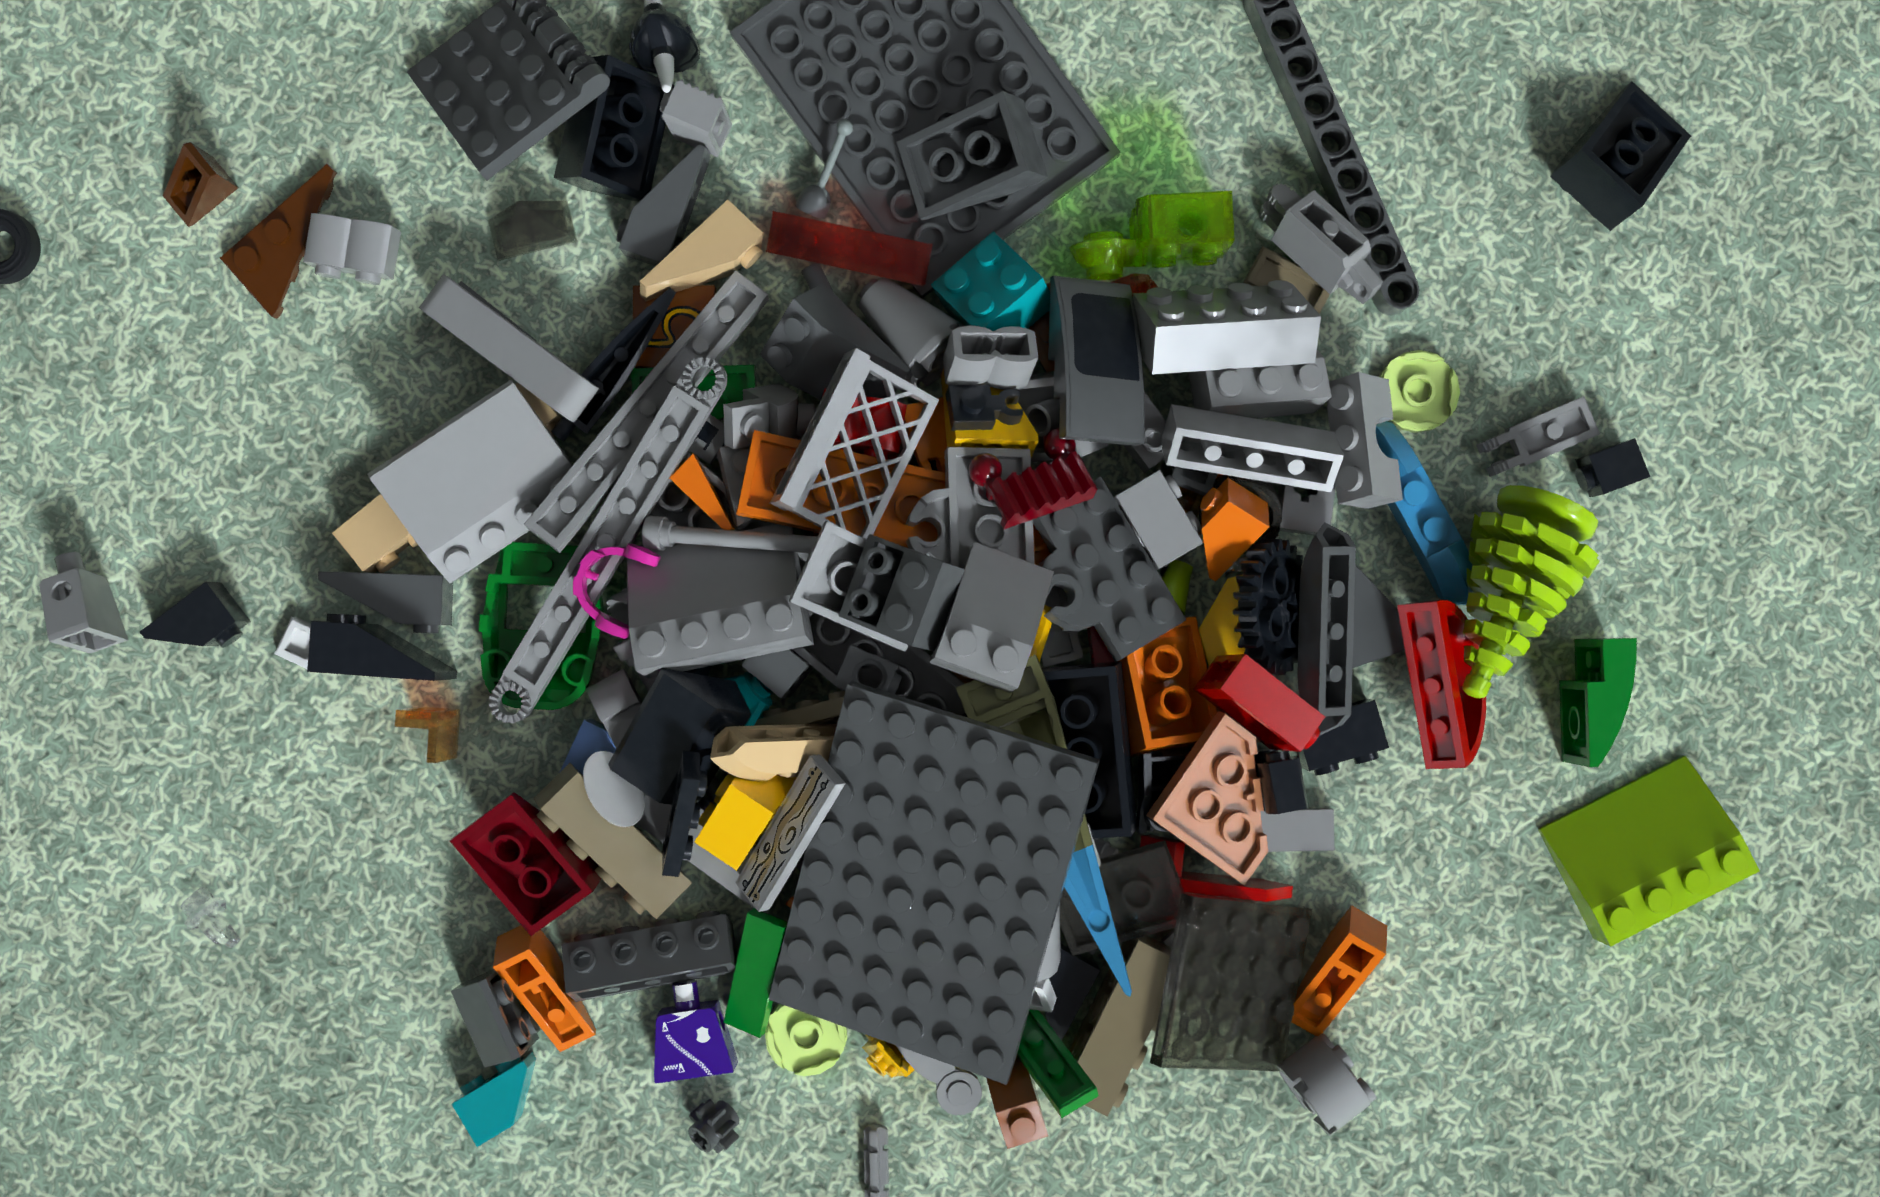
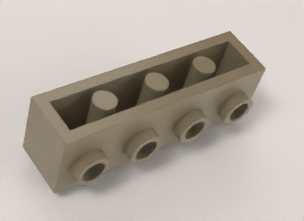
(621, 852)

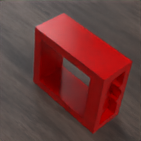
(1260, 703)

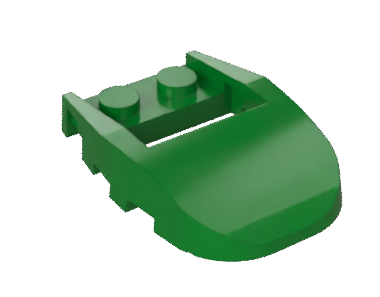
(533, 566)

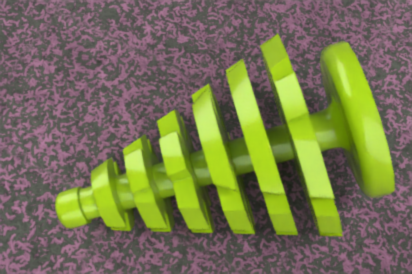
(1521, 575)

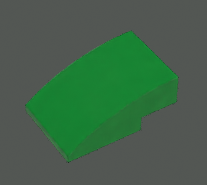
(1597, 698)

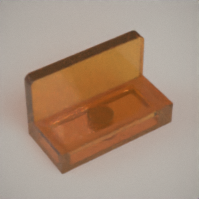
(442, 726)

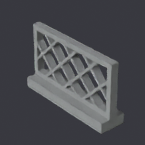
(829, 422)

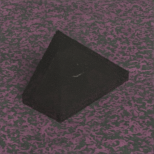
(531, 228)

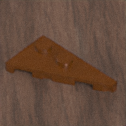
(272, 250)

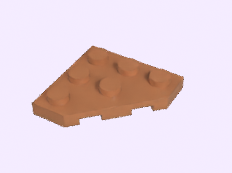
(1218, 800)

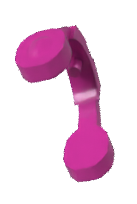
(604, 621)

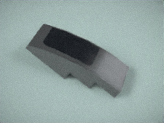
(1096, 361)

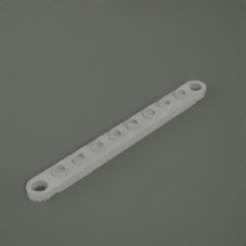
(614, 526)

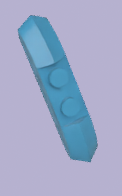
(1426, 521)

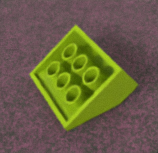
(1647, 851)

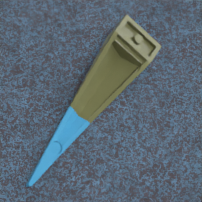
(1034, 714)

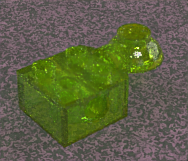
(1157, 235)

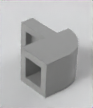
(763, 409)
(615, 703)

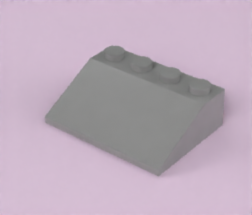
(473, 480)
(714, 606)

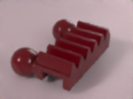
(1037, 490)

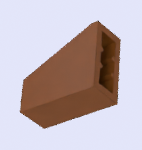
(1018, 1107)

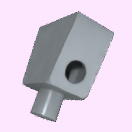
(80, 607)

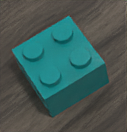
(993, 288)

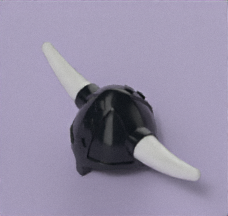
(663, 43)

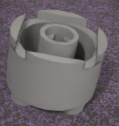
(1325, 1084)

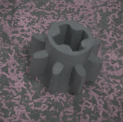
(713, 1126)

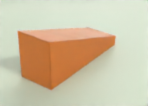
(696, 485)

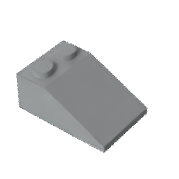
(828, 577)
(993, 618)

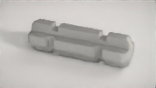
(876, 1161)

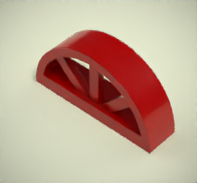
(1447, 717)

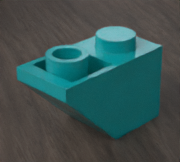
(497, 1102)

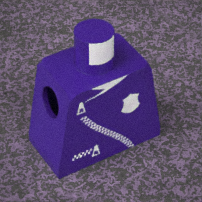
(691, 1038)

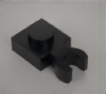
(976, 409)

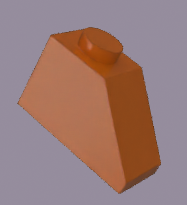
(1230, 524)

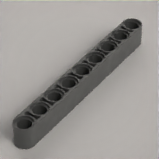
(1331, 124)

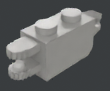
(1320, 241)

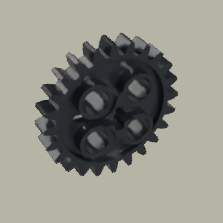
(1270, 605)

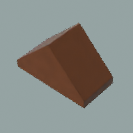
(197, 184)

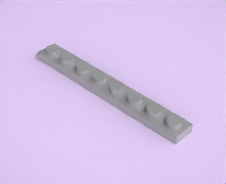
(606, 457)

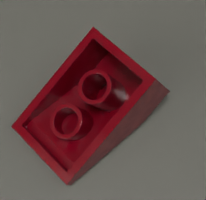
(526, 863)

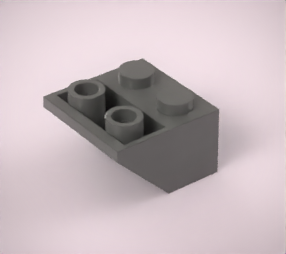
(901, 593)
(495, 1018)

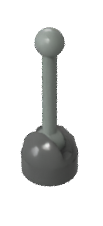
(815, 198)

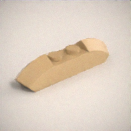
(770, 750)

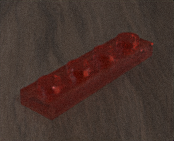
(849, 248)

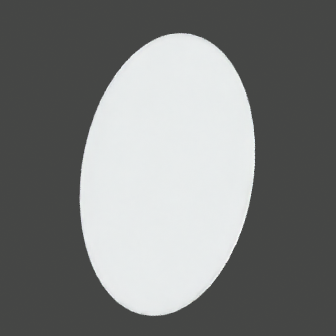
(611, 794)

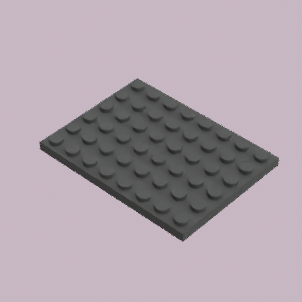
(902, 70)
(933, 881)

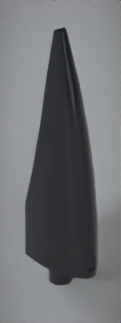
(615, 364)

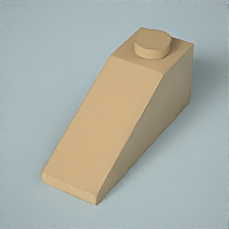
(708, 254)

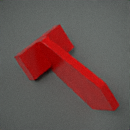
(1220, 885)

